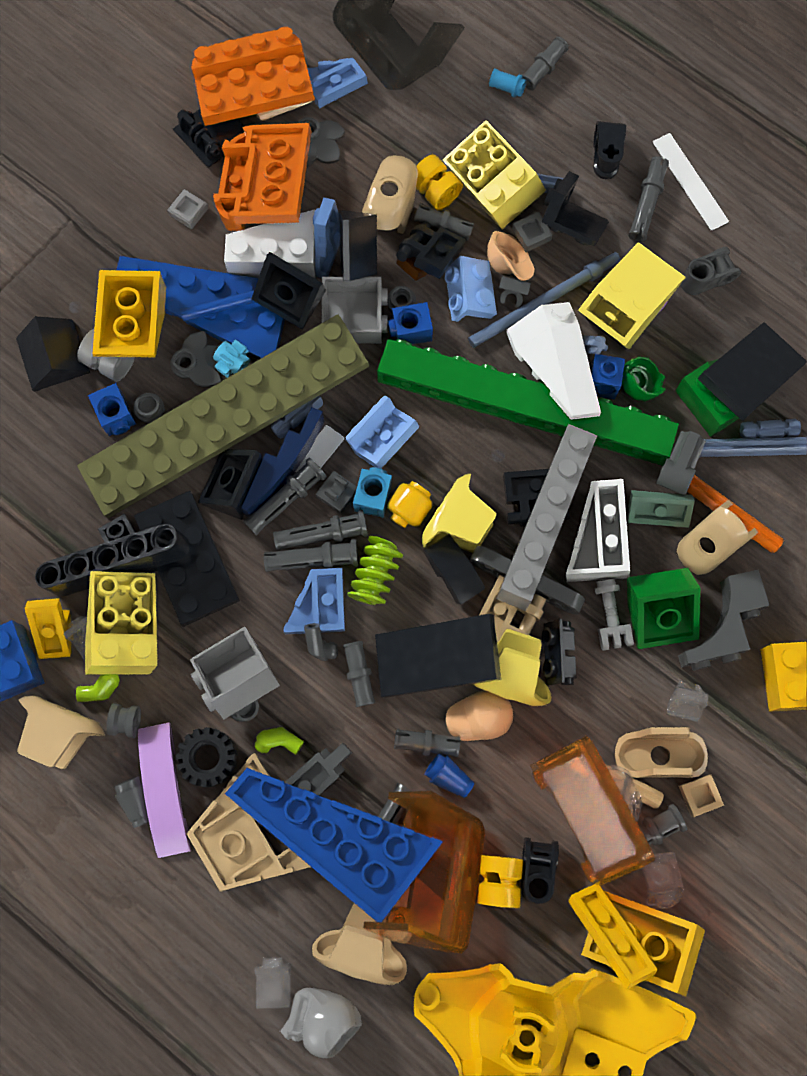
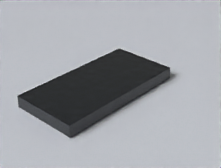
(752, 371)
(438, 656)

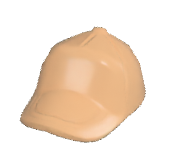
(509, 256)
(480, 717)

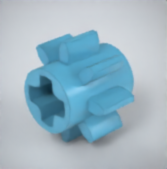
(231, 358)

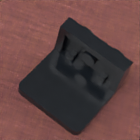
(569, 218)

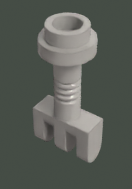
(614, 629)

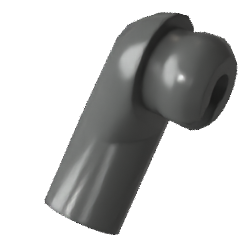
(316, 646)

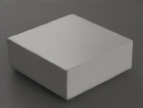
(187, 209)

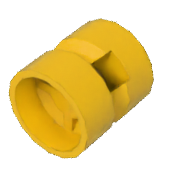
(437, 183)
(498, 893)

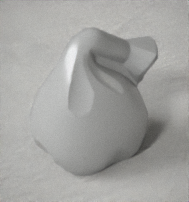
(322, 1021)

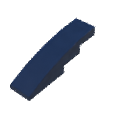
(274, 470)

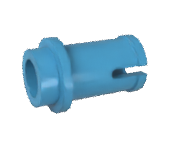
(508, 83)

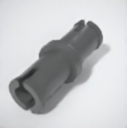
(545, 62)
(444, 219)
(359, 673)
(427, 742)

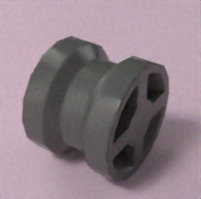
(123, 720)

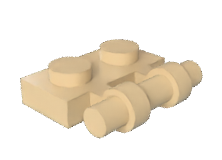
(504, 612)

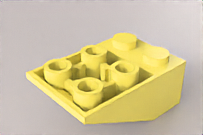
(495, 174)
(631, 295)
(121, 623)

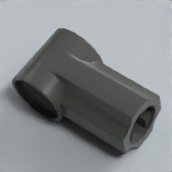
(679, 468)

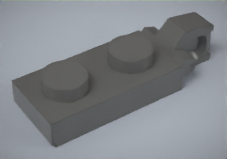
(321, 770)

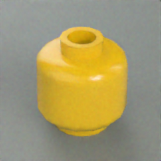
(409, 504)

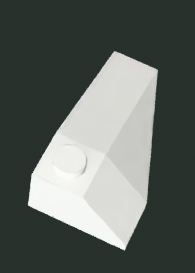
(555, 351)

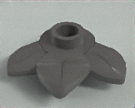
(322, 141)
(202, 367)

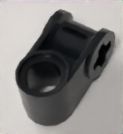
(608, 148)
(539, 867)

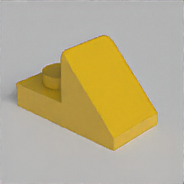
(47, 627)

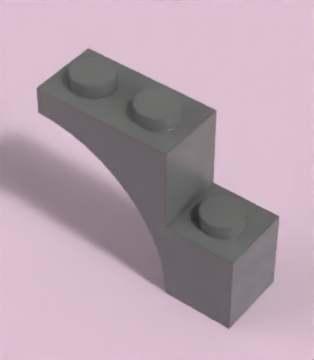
(743, 597)

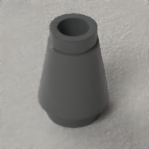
(132, 801)

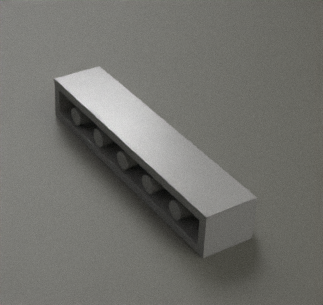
(546, 518)

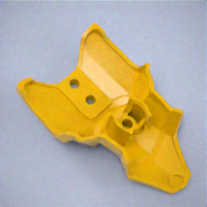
(532, 1029)

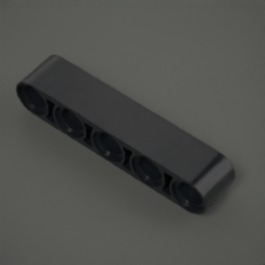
(124, 550)

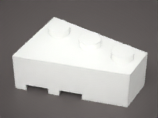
(290, 241)
(602, 538)

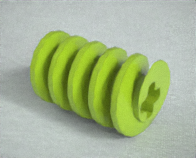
(375, 571)

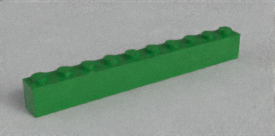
(521, 400)

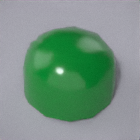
(642, 379)

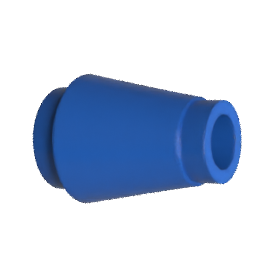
(447, 775)

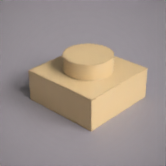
(701, 795)

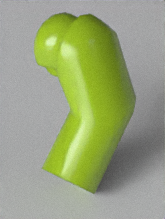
(100, 690)
(277, 737)

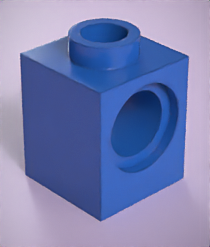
(416, 314)
(607, 375)
(106, 400)

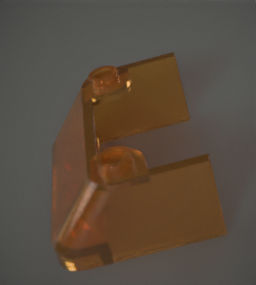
(594, 811)
(446, 888)

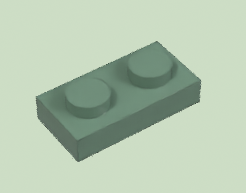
(660, 508)

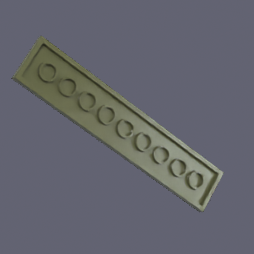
(222, 416)

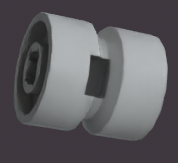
(111, 367)

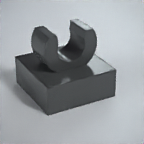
(532, 232)
(514, 286)
(336, 492)

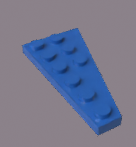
(188, 286)
(348, 847)

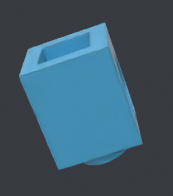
(372, 504)

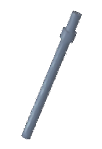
(591, 272)

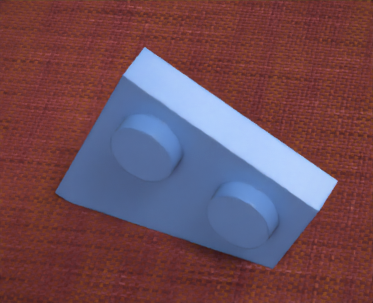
(335, 79)
(326, 236)
(319, 603)

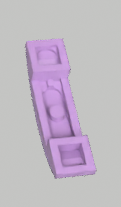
(162, 790)

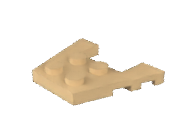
(234, 843)

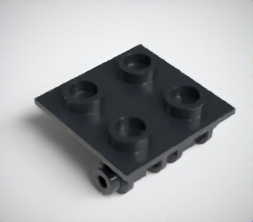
(206, 140)

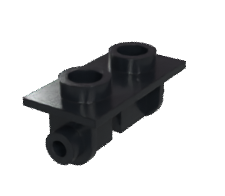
(557, 638)

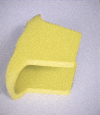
(461, 517)
(519, 670)

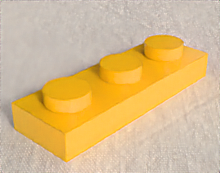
(612, 936)

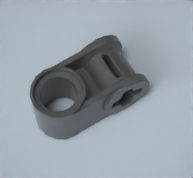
(713, 269)

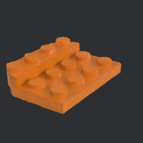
(251, 75)
(263, 175)

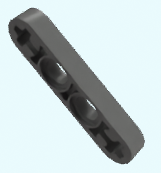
(552, 591)

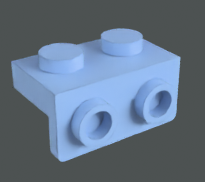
(470, 289)
(381, 433)

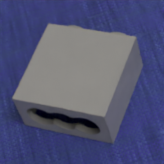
(358, 305)
(232, 673)

